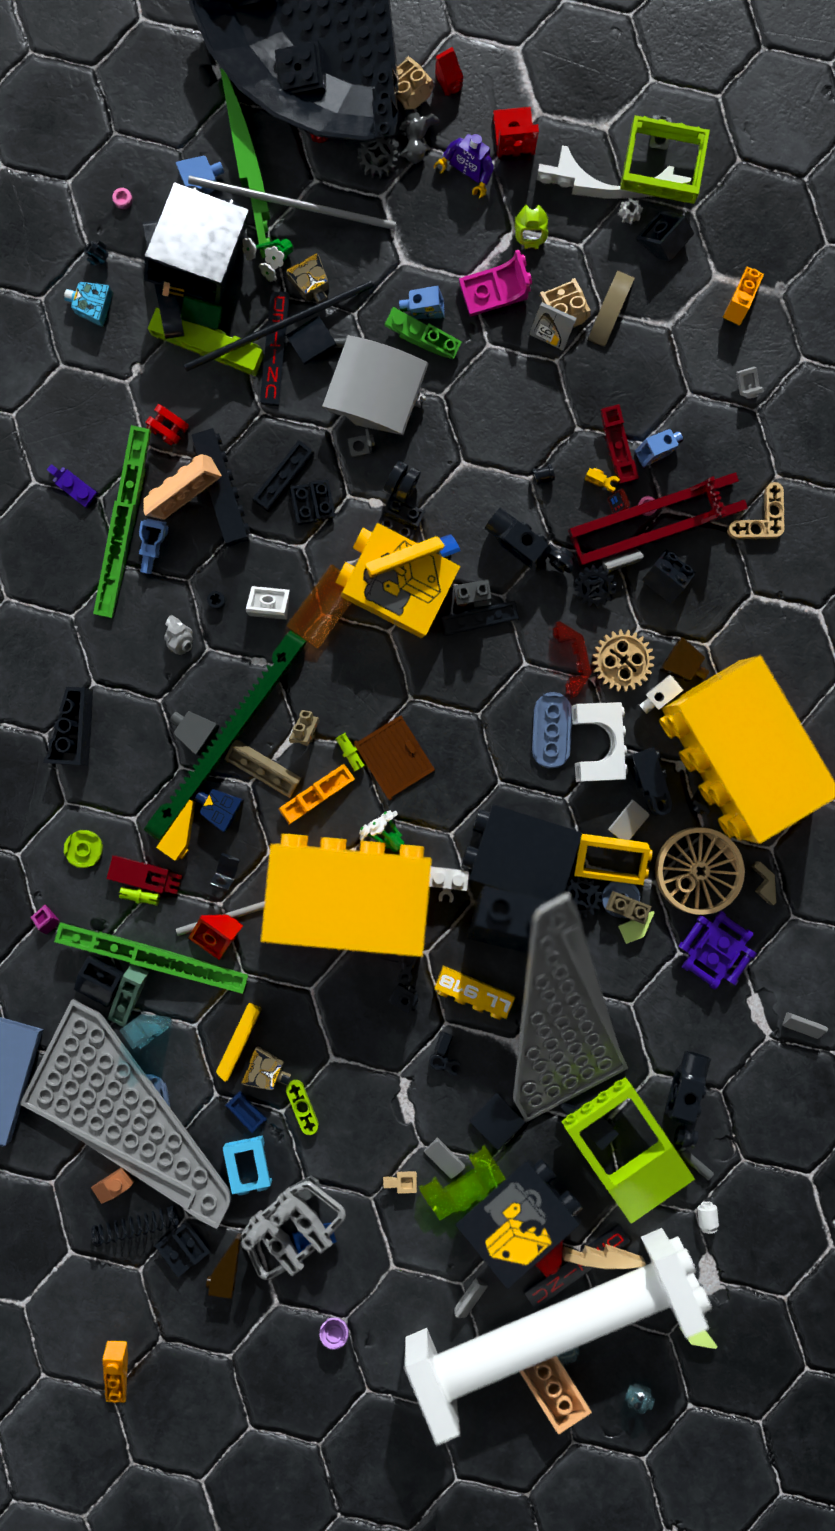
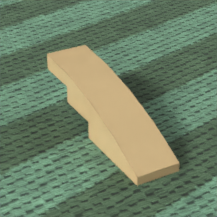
(608, 1259)

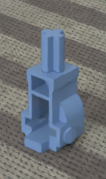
(147, 550)

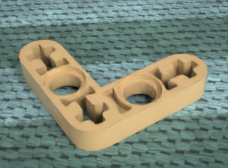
(766, 524)

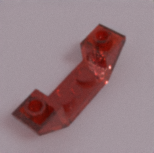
(565, 633)

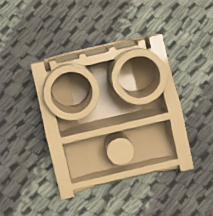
(414, 84)
(568, 299)

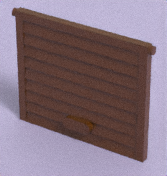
(394, 757)

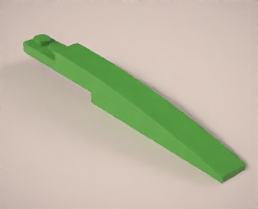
(246, 161)
(122, 521)
(151, 957)

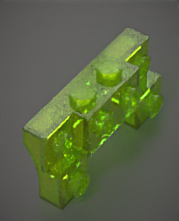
(465, 1189)

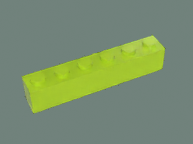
(205, 340)

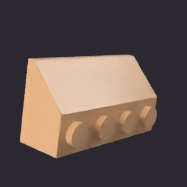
(181, 487)
(556, 1393)

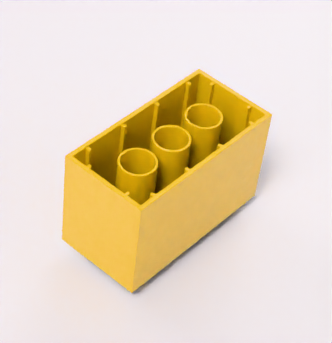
(748, 751)
(346, 896)

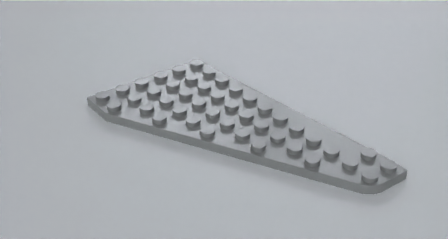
(565, 1021)
(108, 1102)

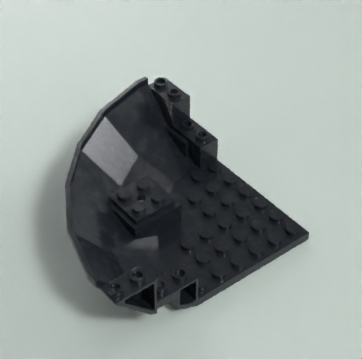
(342, 54)

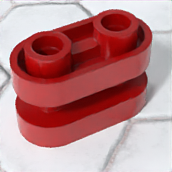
(169, 435)

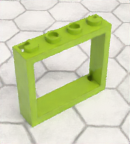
(660, 187)

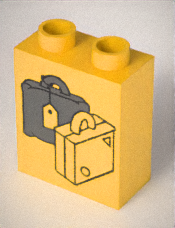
(401, 596)

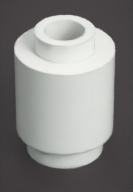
(708, 1217)

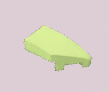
(635, 930)
(702, 1339)

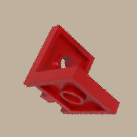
(515, 139)

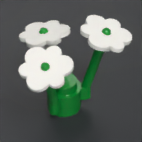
(275, 255)

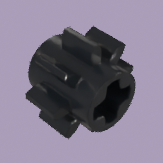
(96, 252)

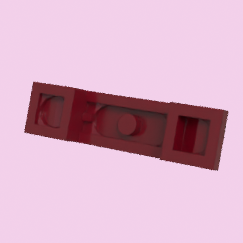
(618, 444)

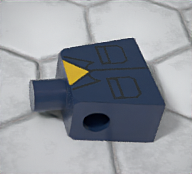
(219, 807)

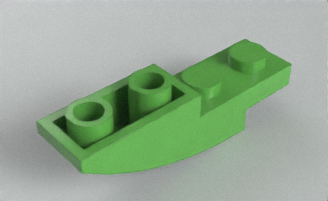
(422, 335)

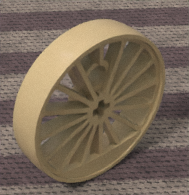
(726, 847)

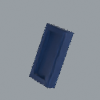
(245, 1112)

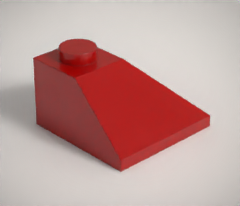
(215, 933)

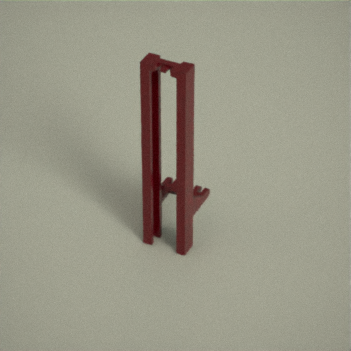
(708, 486)

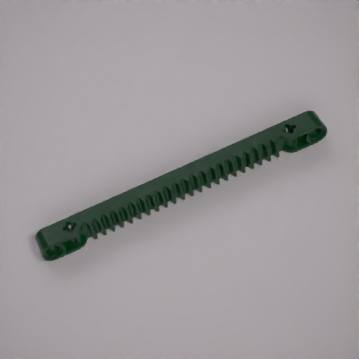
(291, 648)

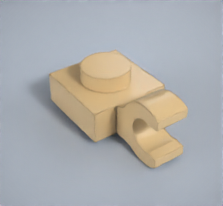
(405, 1182)

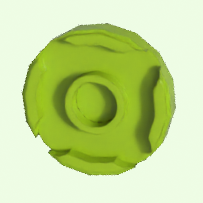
(83, 849)

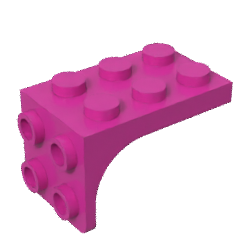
(496, 286)

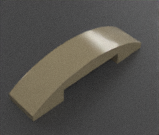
(610, 308)

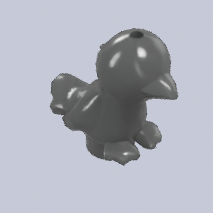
(415, 130)

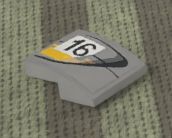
(552, 326)

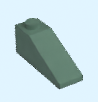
(127, 994)

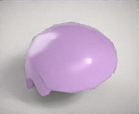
(334, 1333)

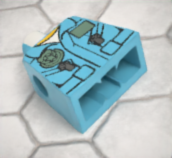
(90, 301)

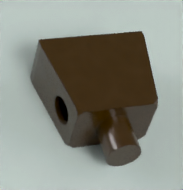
(684, 662)

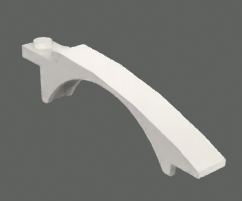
(570, 174)

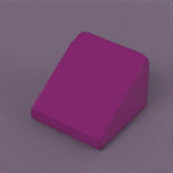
(45, 920)

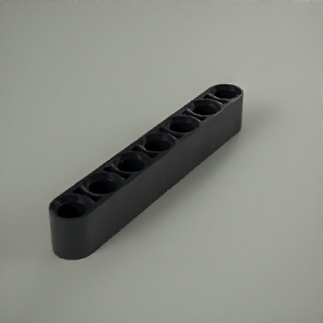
(167, 304)

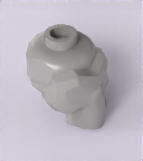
(178, 636)

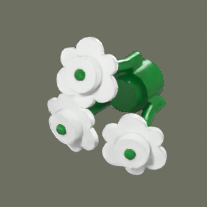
(392, 840)

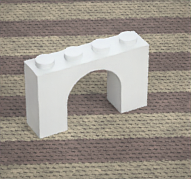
(610, 718)

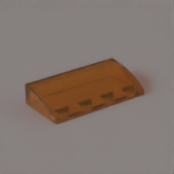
(320, 609)

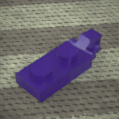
(72, 485)

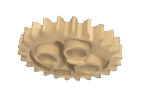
(633, 647)

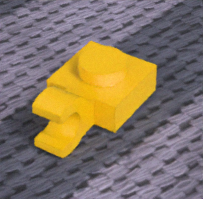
(598, 478)

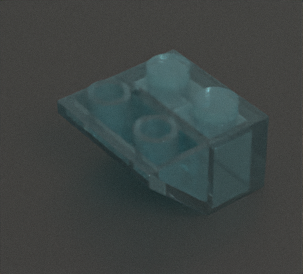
(141, 1029)

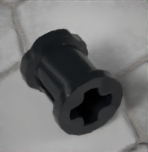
(543, 474)

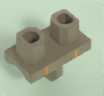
(304, 728)

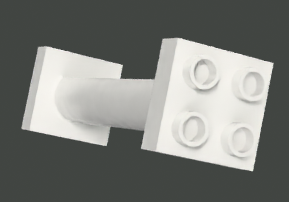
(554, 1330)

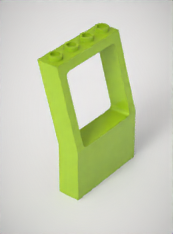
(646, 1178)

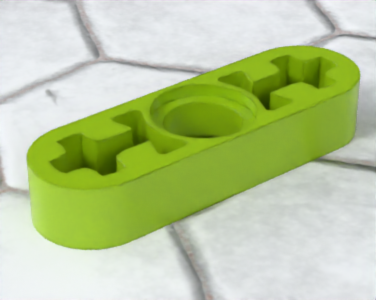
(302, 1122)

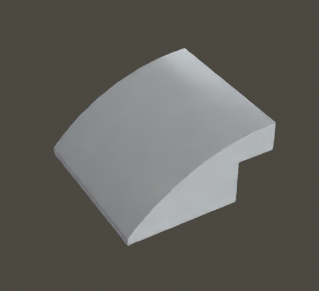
(375, 385)

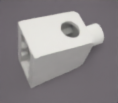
(668, 688)

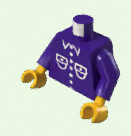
(470, 158)

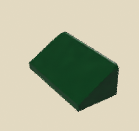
(201, 313)

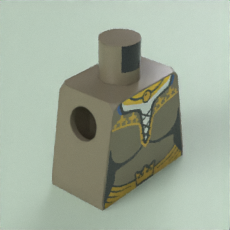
(309, 279)
(265, 1070)

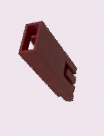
(136, 872)

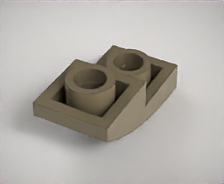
(628, 907)

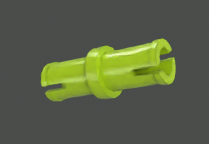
(349, 752)
(139, 896)

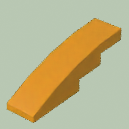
(316, 794)

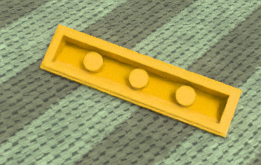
(404, 556)
(238, 1041)

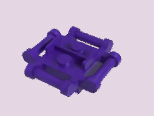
(717, 950)

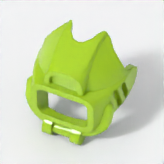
(531, 220)

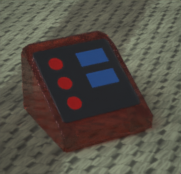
(619, 501)

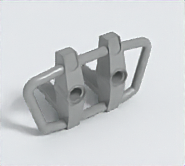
(268, 1230)

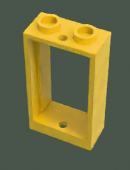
(612, 843)

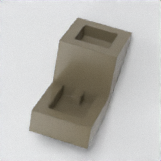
(767, 889)

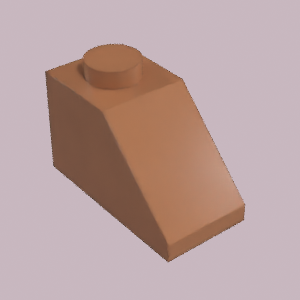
(113, 1185)

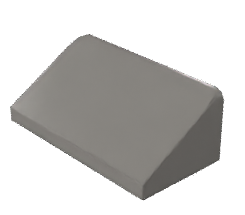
(622, 559)
(629, 821)
(804, 1025)
(444, 1158)
(470, 1298)

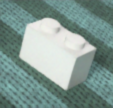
(448, 880)

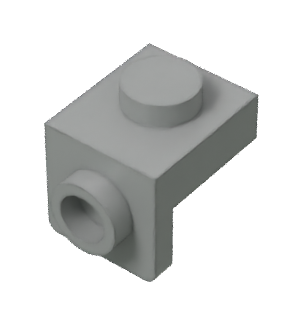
(749, 383)

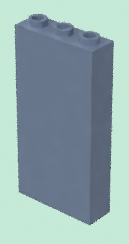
(17, 1055)

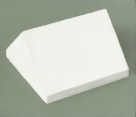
(268, 603)

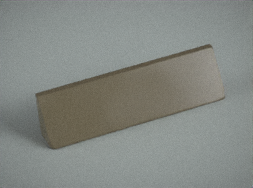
(262, 768)

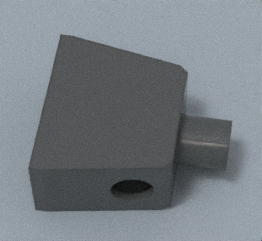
(193, 730)

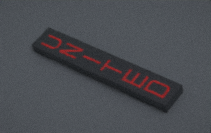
(274, 350)
(570, 1272)

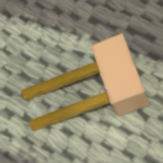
(166, 290)

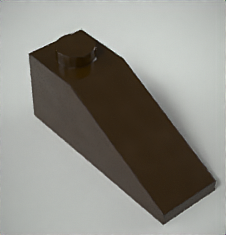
(223, 1277)

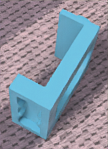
(255, 1144)

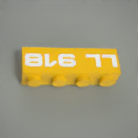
(472, 991)

